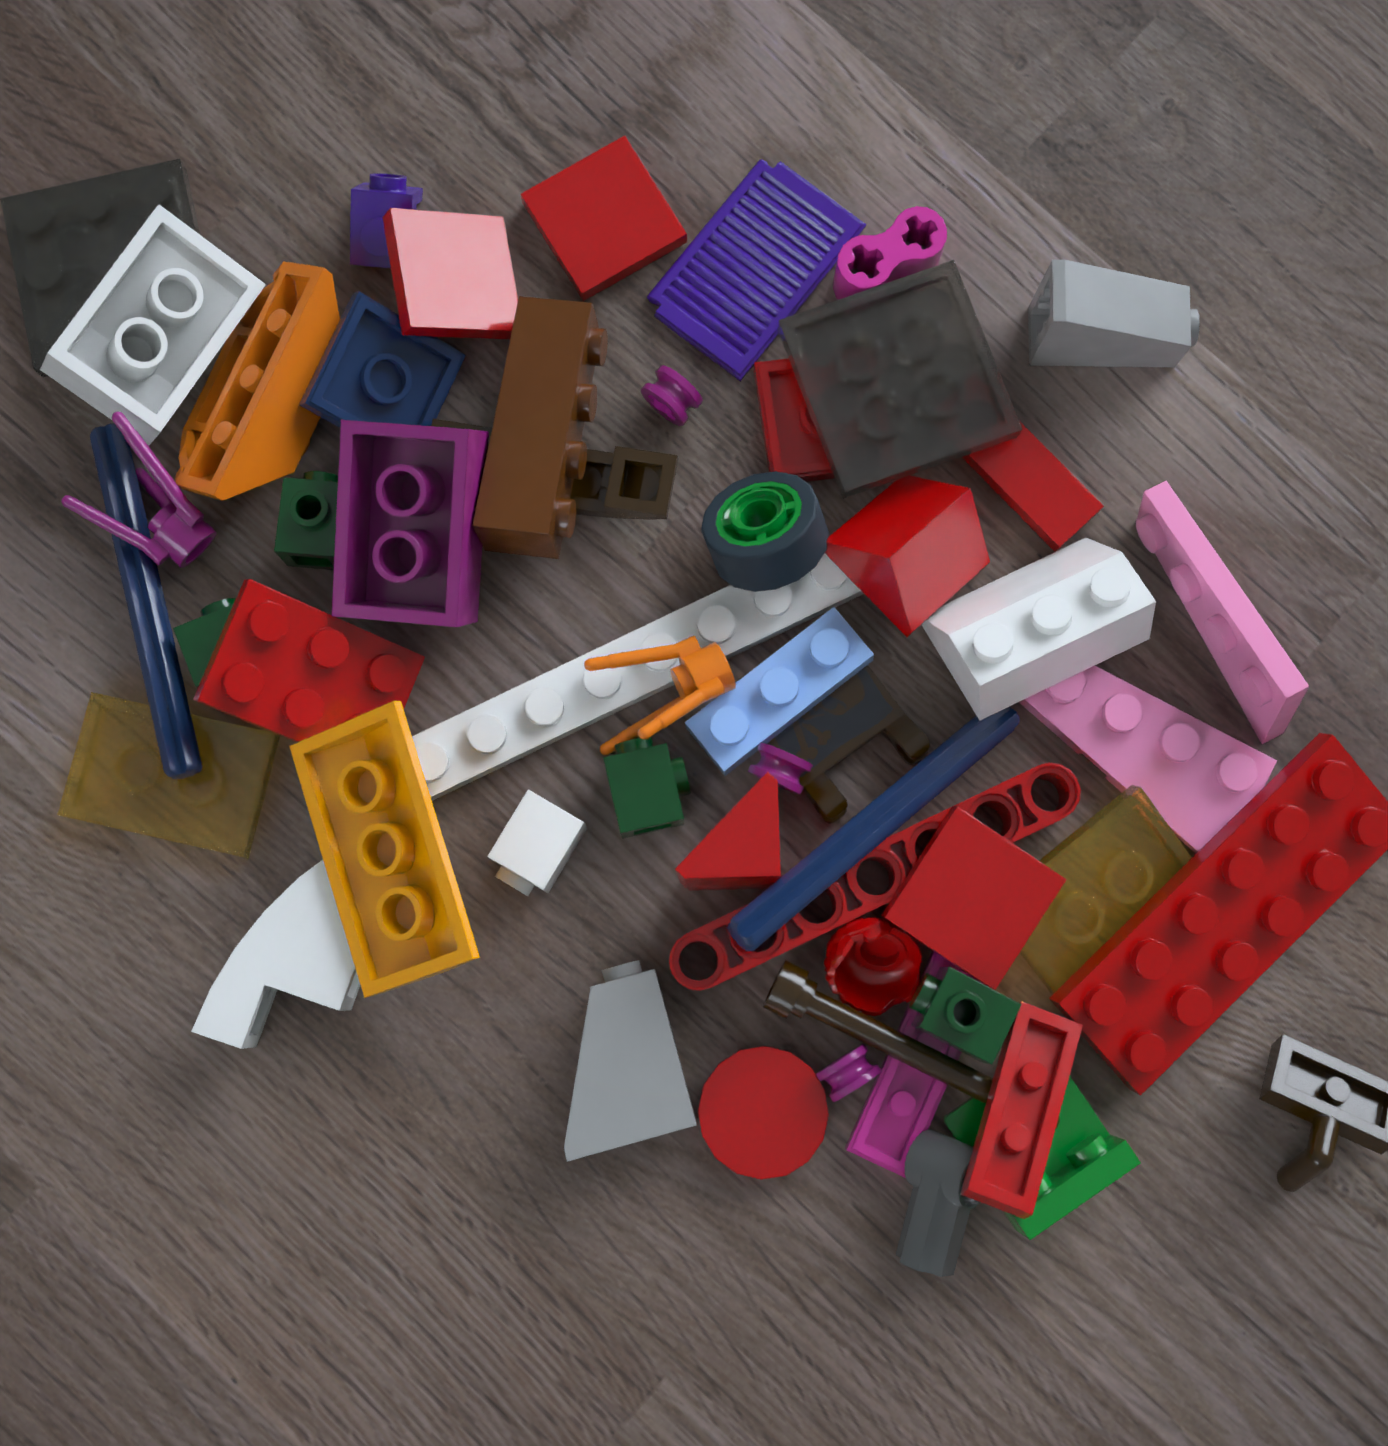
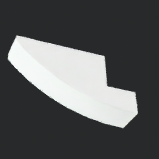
(291, 949)

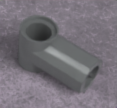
(936, 1208)

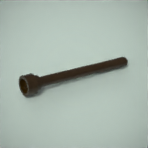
(798, 996)

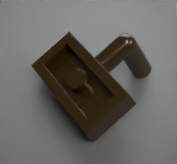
(1331, 1097)

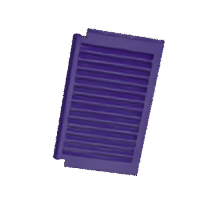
(753, 266)

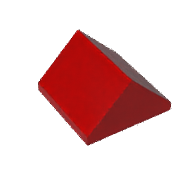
(912, 548)
(741, 847)

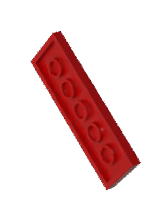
(1228, 913)

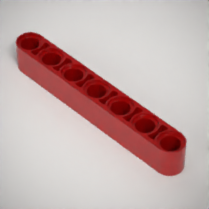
(897, 854)

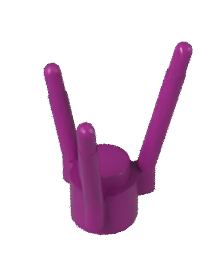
(176, 527)

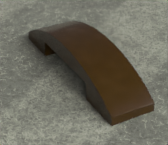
(618, 483)

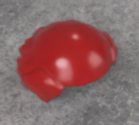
(872, 965)

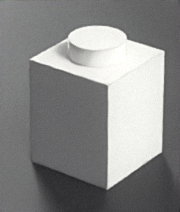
(536, 844)

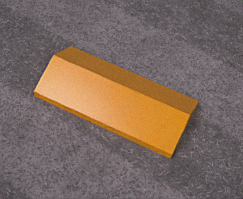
(384, 850)

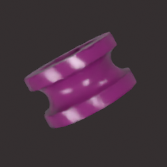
(671, 395)
(782, 765)
(848, 1072)

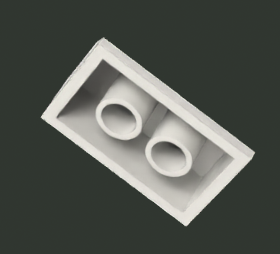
(1041, 624)

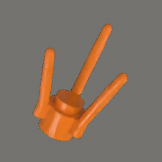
(698, 678)

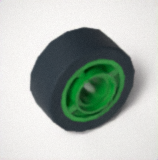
(765, 531)

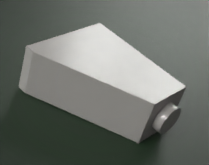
(1108, 319)
(627, 1067)

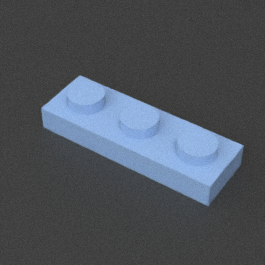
(779, 691)

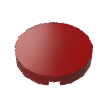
(763, 1112)

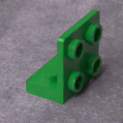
(1078, 1164)

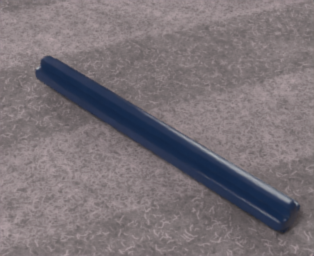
(146, 607)
(868, 828)

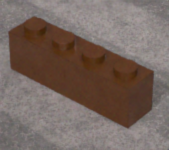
(539, 428)

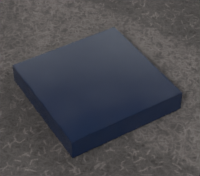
(378, 372)

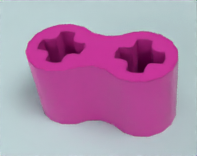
(888, 255)

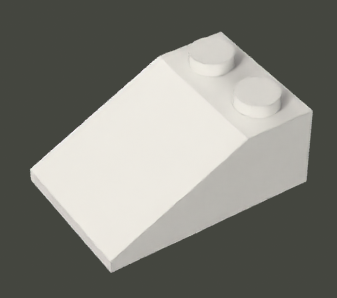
(152, 324)

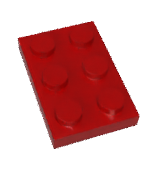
(300, 666)

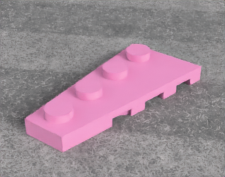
(1231, 627)
(1182, 764)

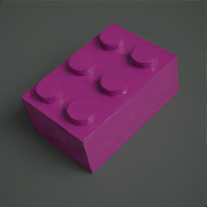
(408, 523)

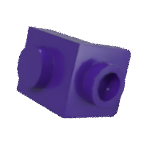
(368, 206)

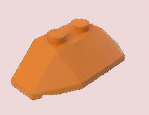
(249, 411)

